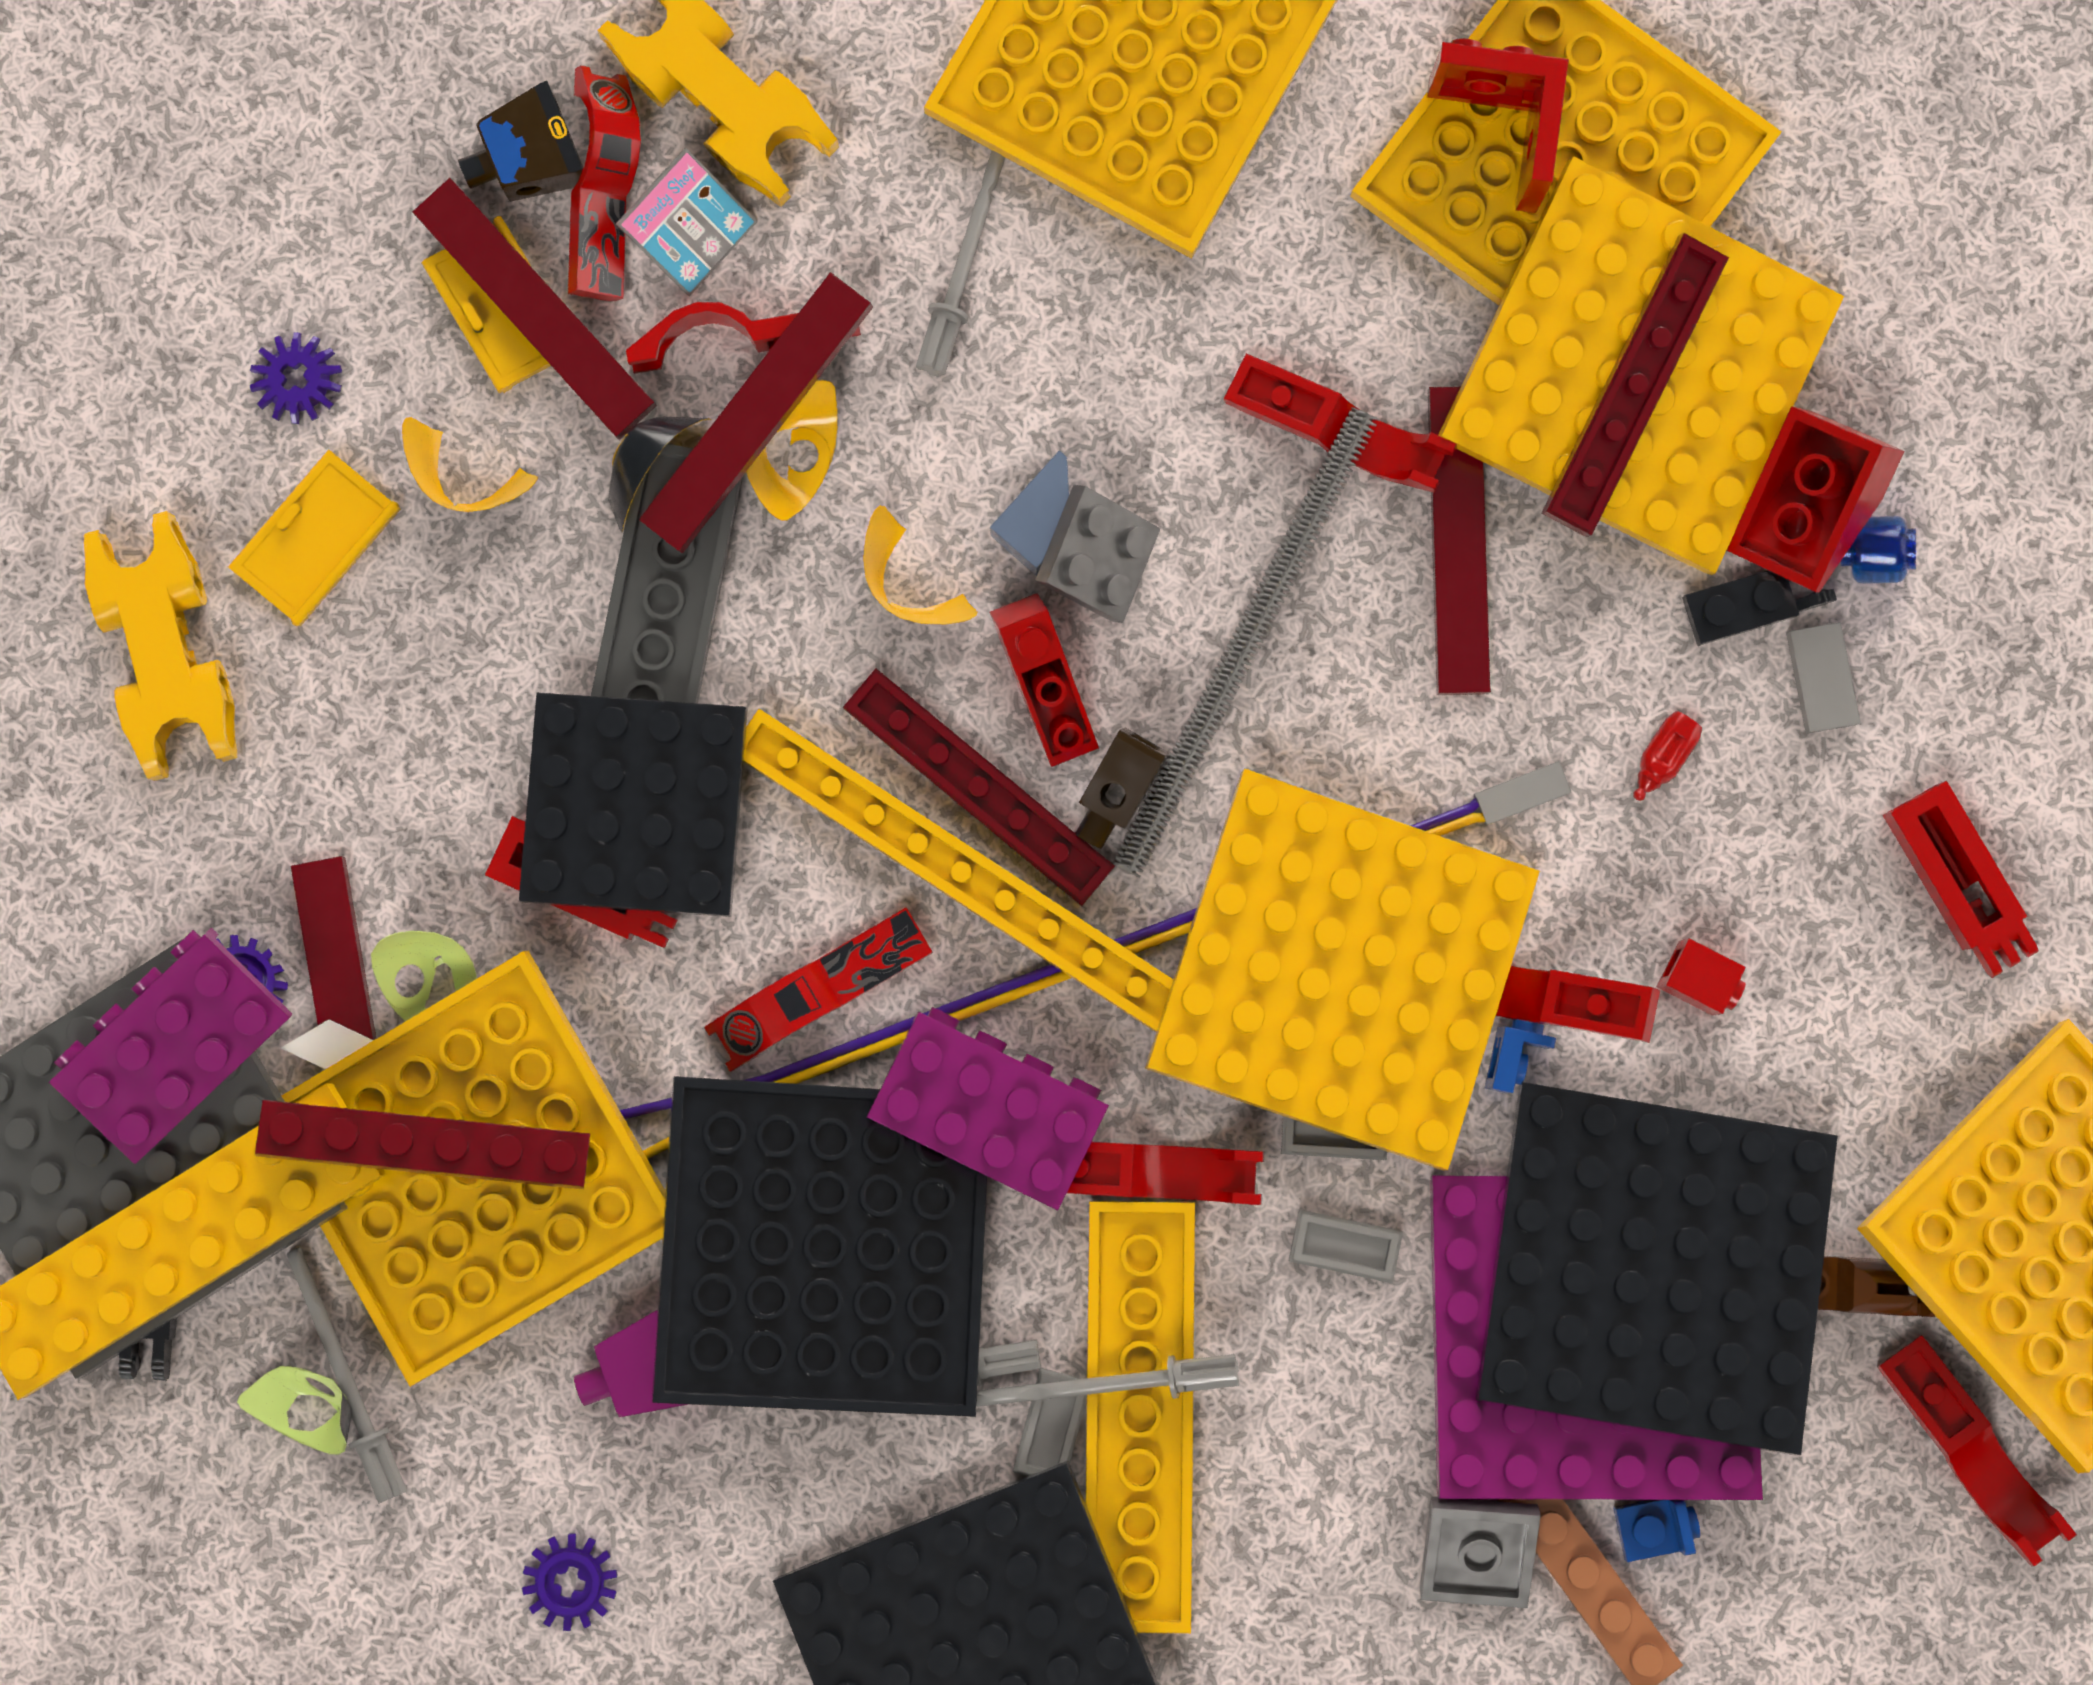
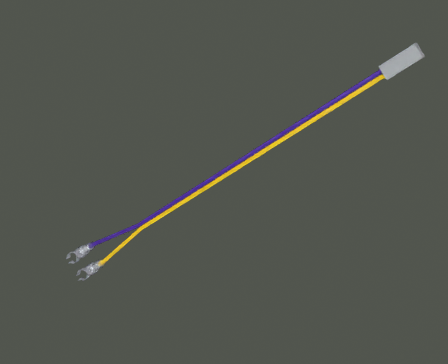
(1494, 805)

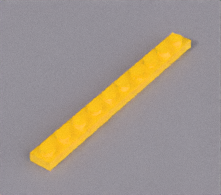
(957, 869)

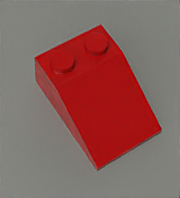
(1813, 498)

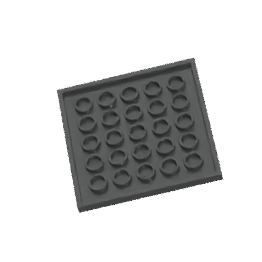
(69, 1178)

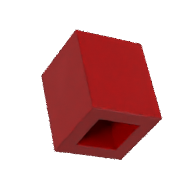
(1703, 978)

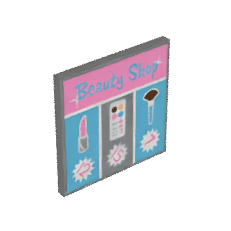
(686, 222)

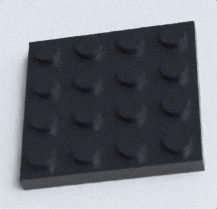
(633, 804)

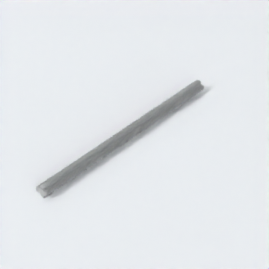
(1244, 641)

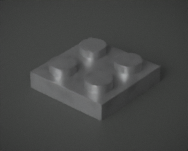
(1097, 554)
(1479, 1552)

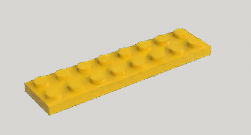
(162, 1253)
(1142, 1437)

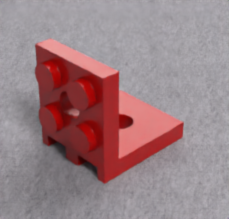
(1515, 81)

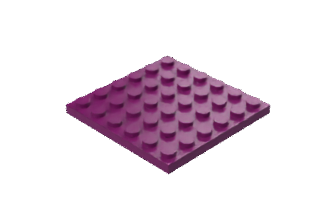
(1529, 1453)

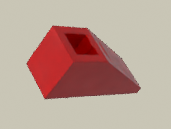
(1044, 679)

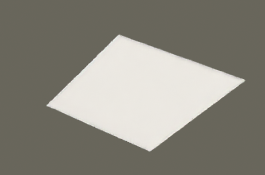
(326, 1044)

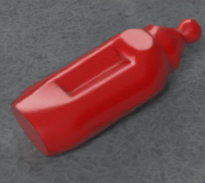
(1667, 753)

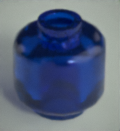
(1882, 551)

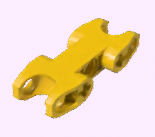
(748, 116)
(150, 609)

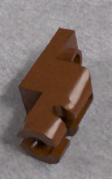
(1866, 1288)

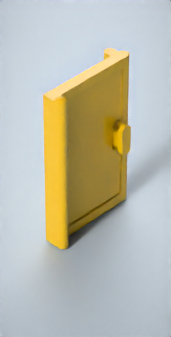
(500, 346)
(320, 544)

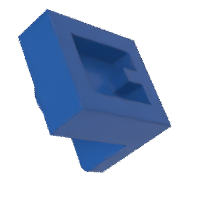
(1507, 1061)
(1656, 1528)

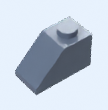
(1033, 516)

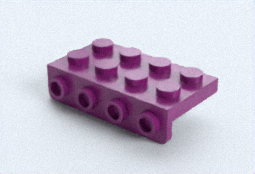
(168, 1045)
(989, 1108)

